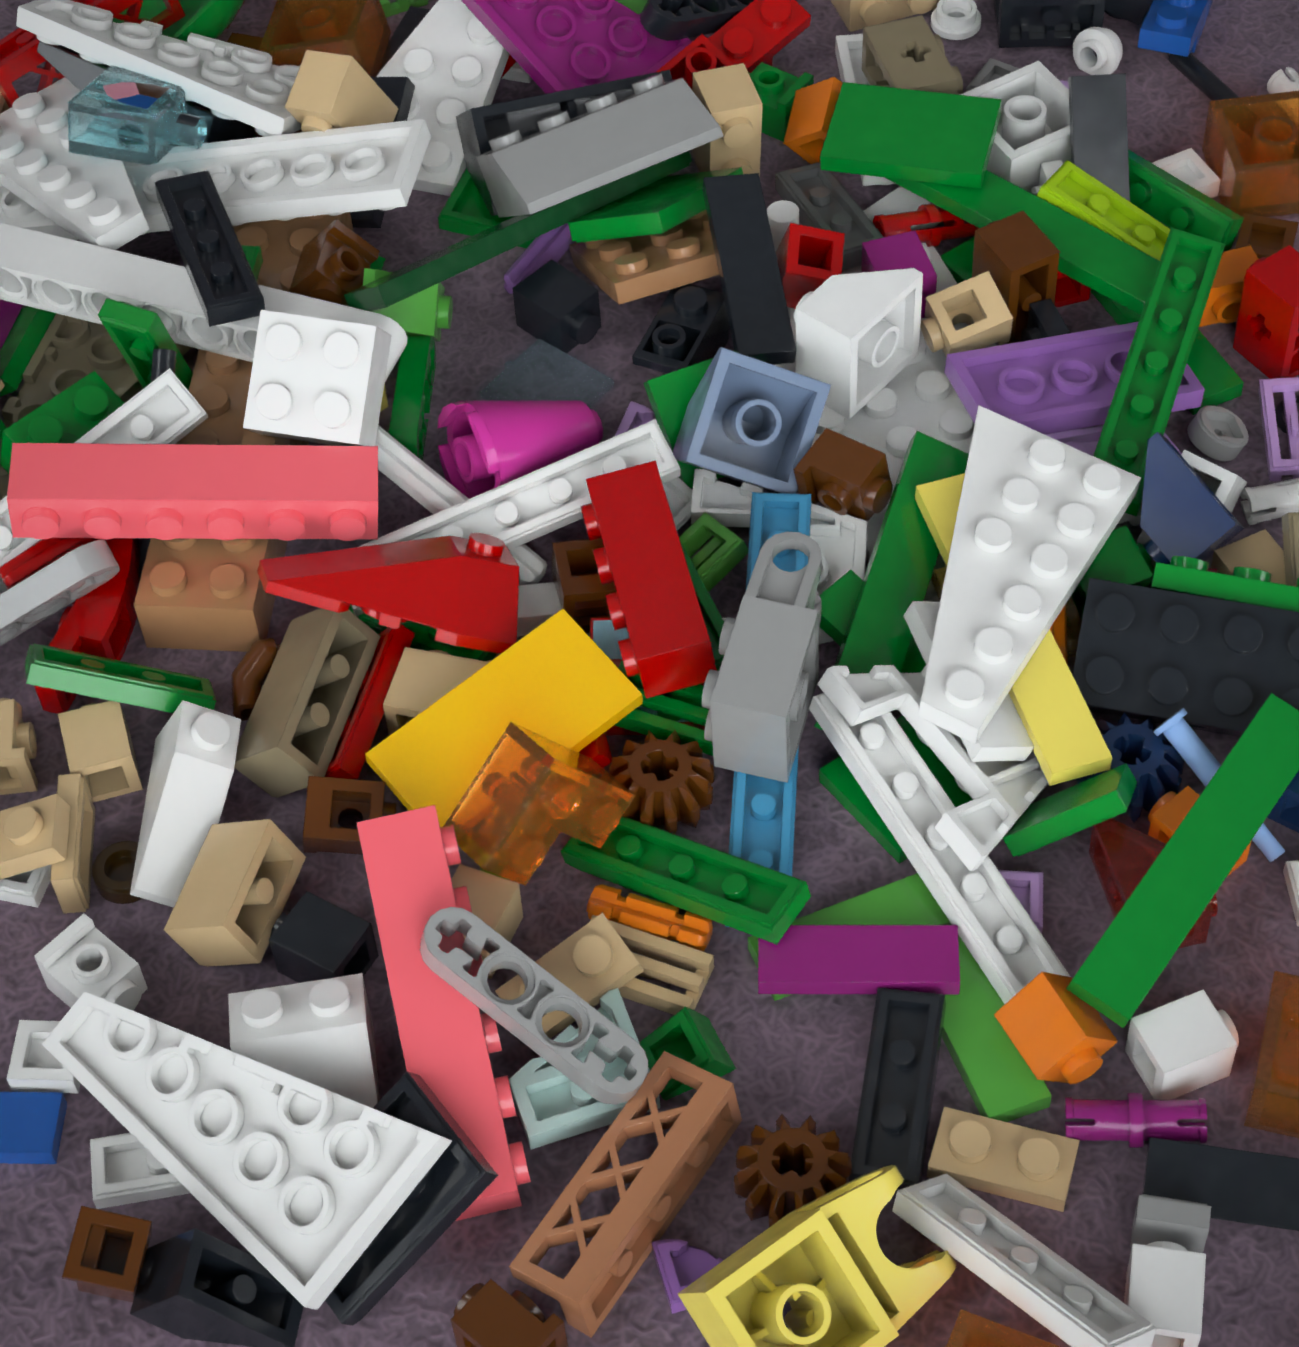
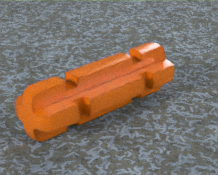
(650, 916)

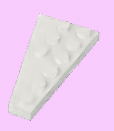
(1018, 549)

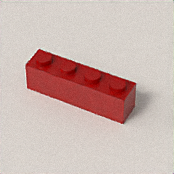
(651, 580)

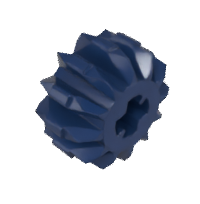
(1148, 756)

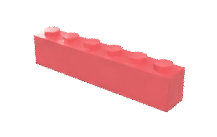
(193, 491)
(437, 1026)

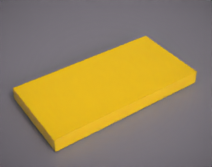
(545, 682)

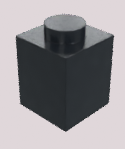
(557, 307)
(321, 941)

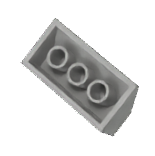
(595, 146)

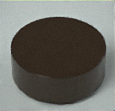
(114, 872)

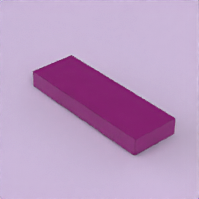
(860, 960)

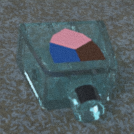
(131, 118)

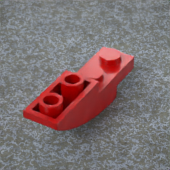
(747, 38)
(99, 620)

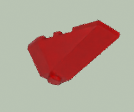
(440, 582)

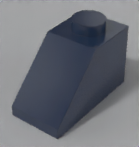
(1180, 508)

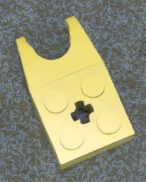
(828, 1271)

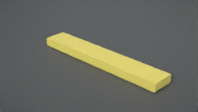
(1046, 691)

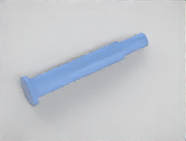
(1205, 766)

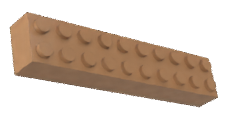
(210, 589)

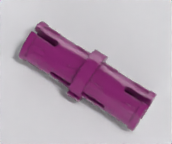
(1135, 1120)

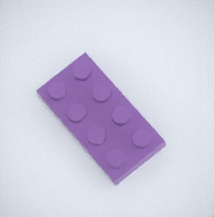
(1053, 380)

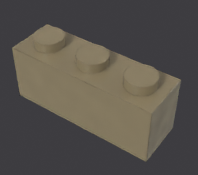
(305, 700)

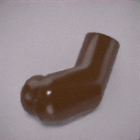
(250, 674)

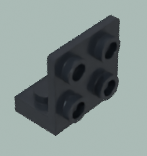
(1045, 21)

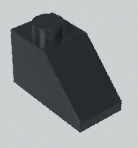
(214, 1294)

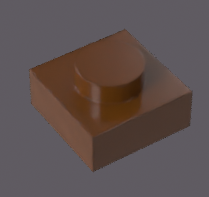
(1266, 234)

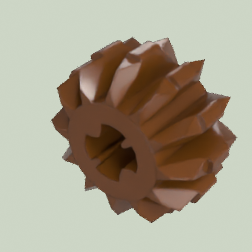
(667, 781)
(790, 1152)

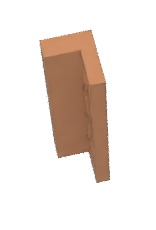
(644, 1209)

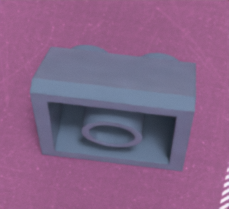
(751, 421)

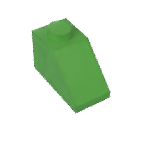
(420, 313)

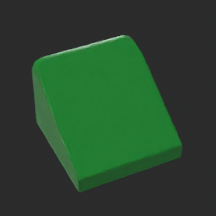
(691, 1039)

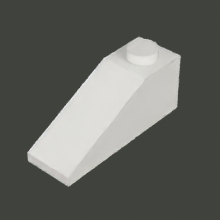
(183, 798)

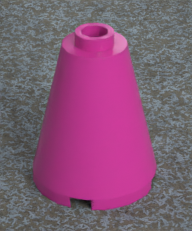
(511, 438)

